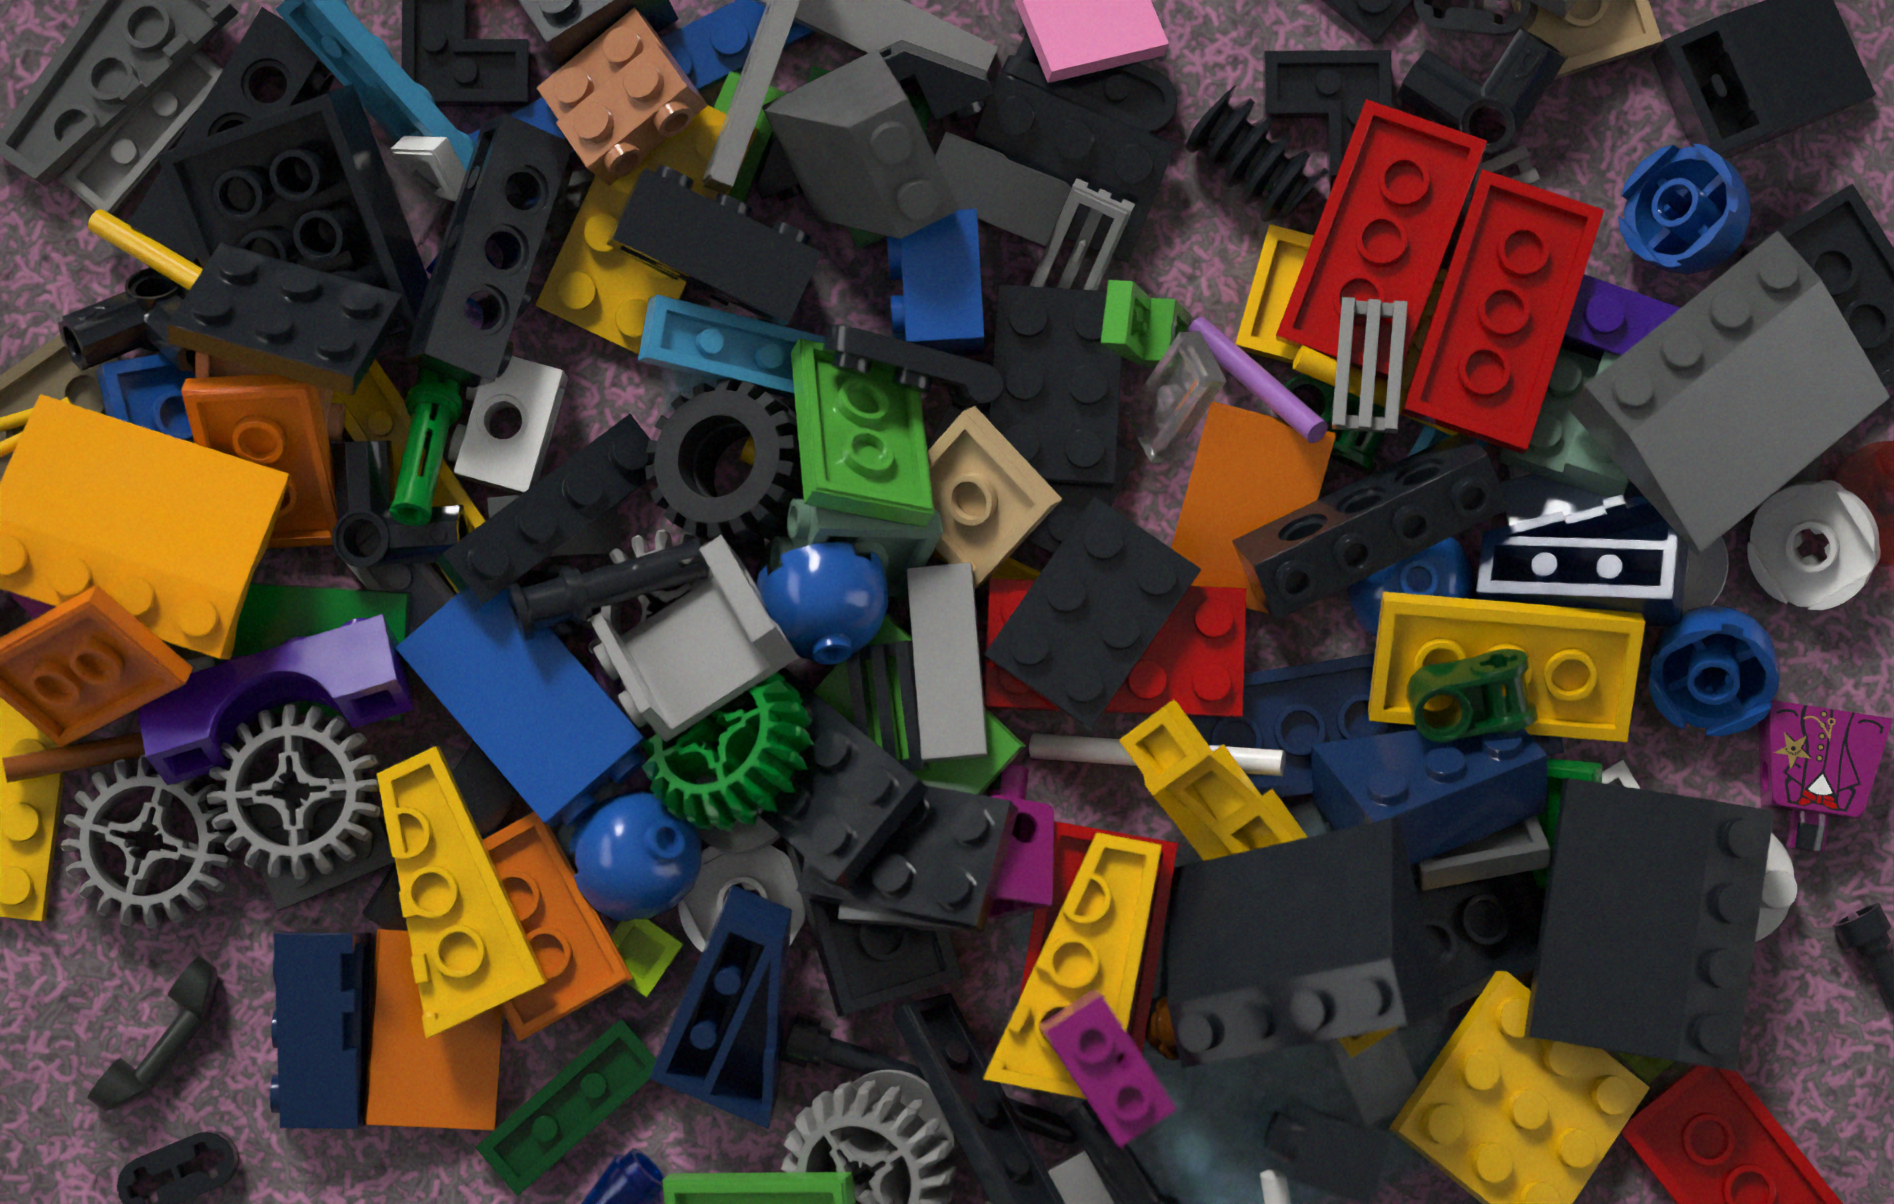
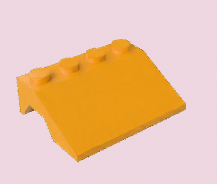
(138, 515)

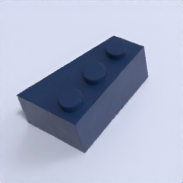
(1591, 559)
(1437, 789)
(731, 1016)
(320, 1028)

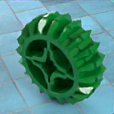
(746, 751)

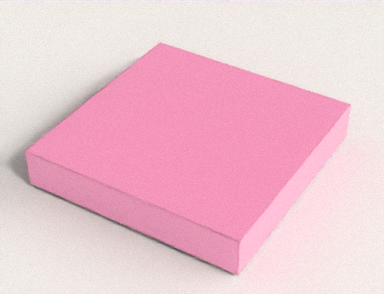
(1091, 34)

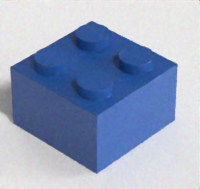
(939, 285)

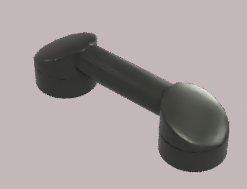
(195, 994)

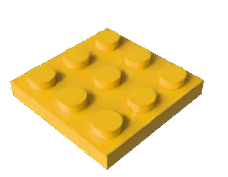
(1514, 1110)

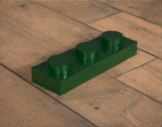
(569, 1107)

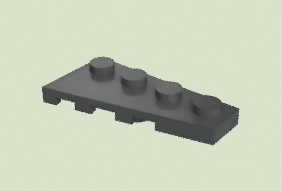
(101, 74)

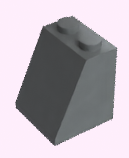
(861, 151)

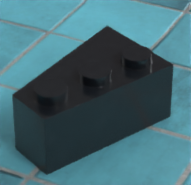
(714, 245)

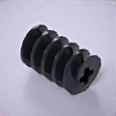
(1254, 157)

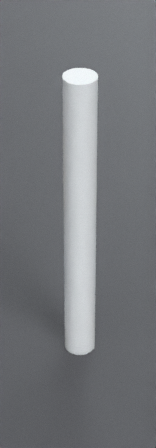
(1112, 752)

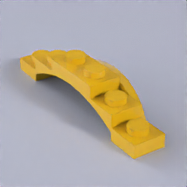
(1213, 800)

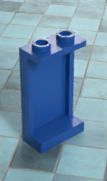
(526, 706)

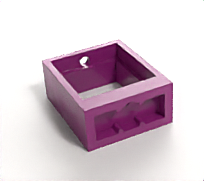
(1120, 1093)

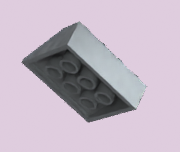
(1732, 394)

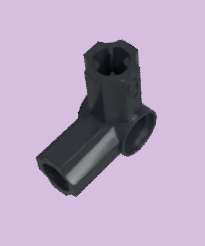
(1512, 87)
(127, 323)
(366, 493)

